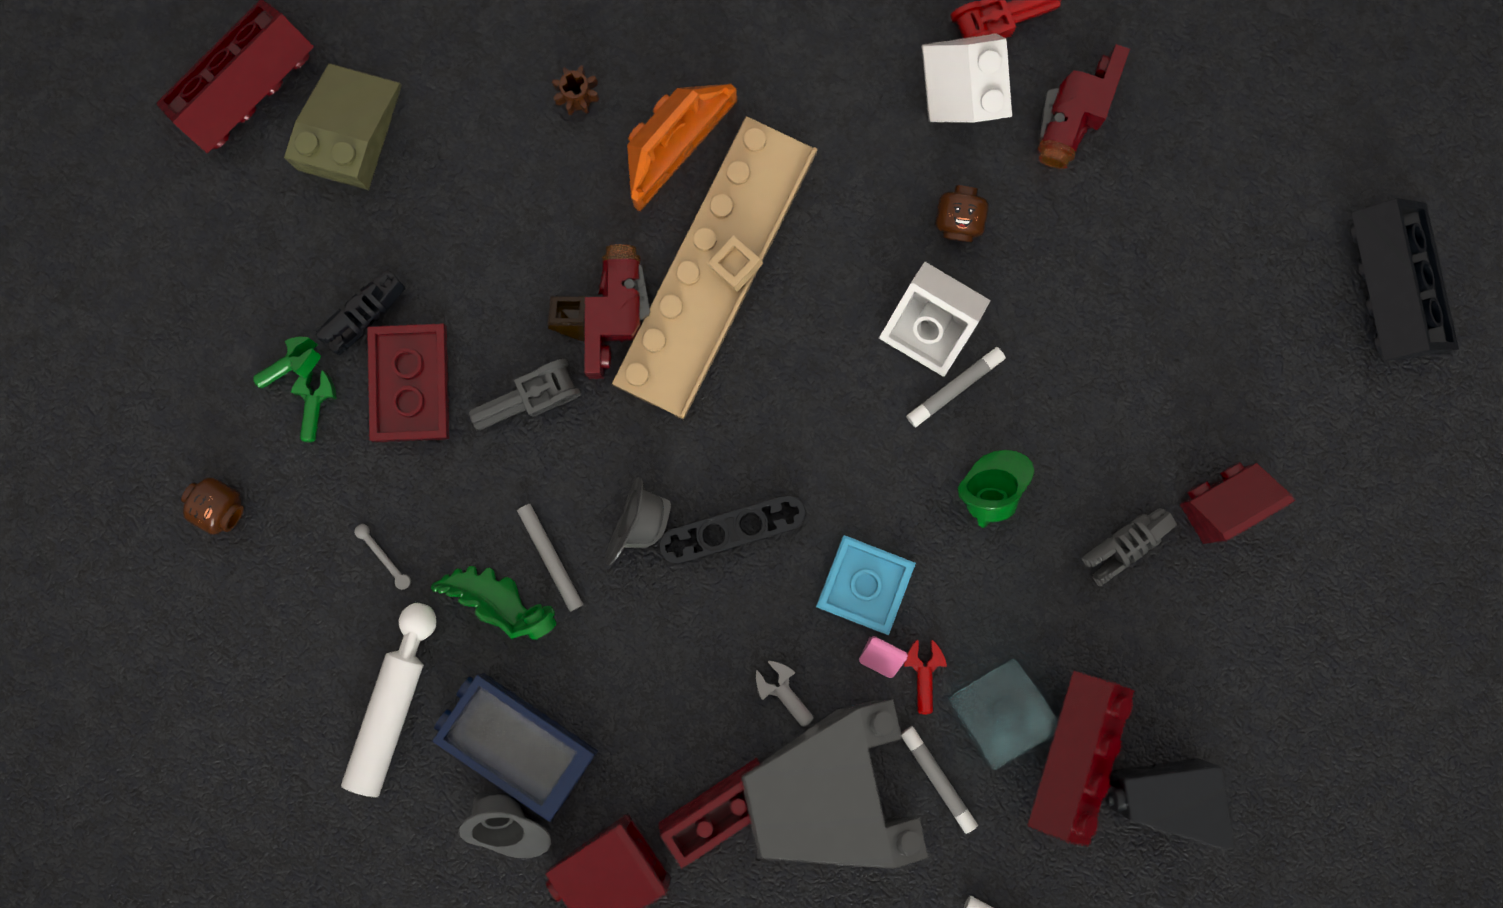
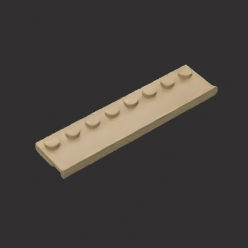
(694, 301)

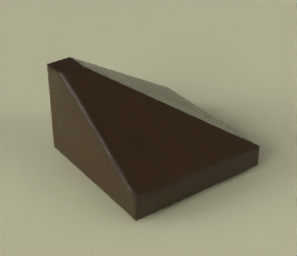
(567, 316)

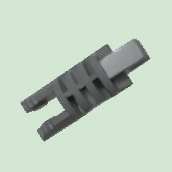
(1129, 544)

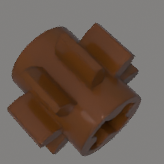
(572, 79)

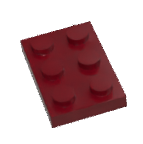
(408, 383)

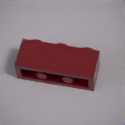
(707, 818)

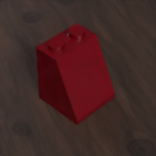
(610, 871)

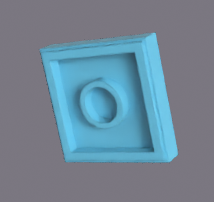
(865, 585)

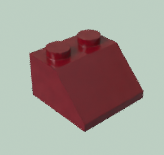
(1234, 503)

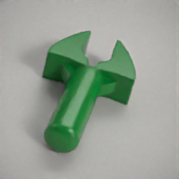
(299, 358)
(312, 402)

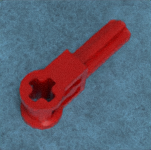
(997, 16)

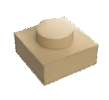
(735, 263)

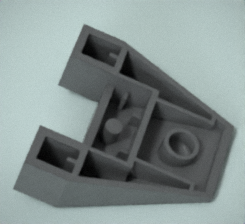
(822, 797)

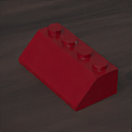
(235, 76)
(1081, 759)

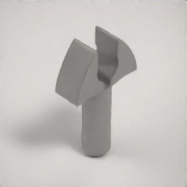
(784, 692)

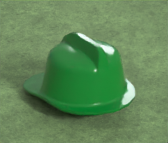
(996, 485)

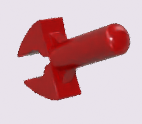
(924, 674)

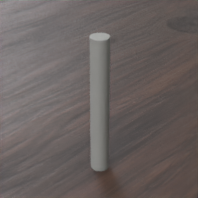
(550, 557)

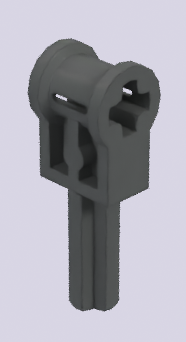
(534, 392)

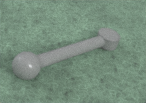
(402, 581)

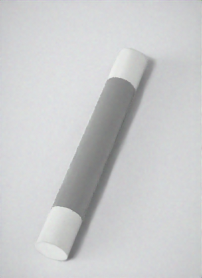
(956, 387)
(939, 779)

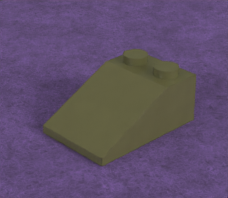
(343, 126)

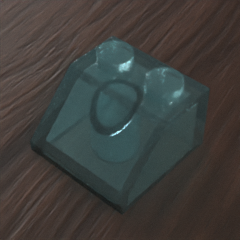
(1004, 714)

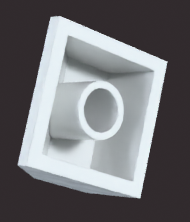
(967, 79)
(934, 319)

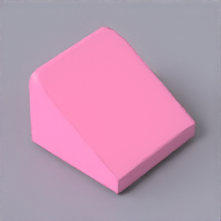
(882, 657)

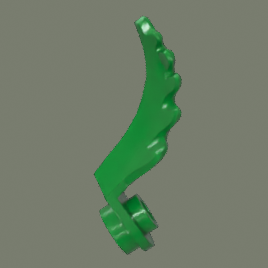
(497, 602)

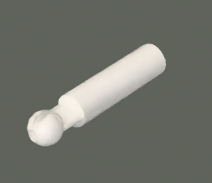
(389, 705)

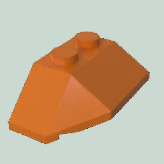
(672, 135)

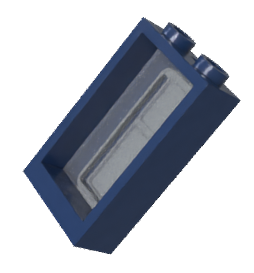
(513, 745)

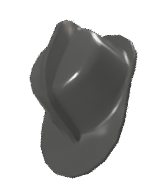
(641, 522)
(501, 826)

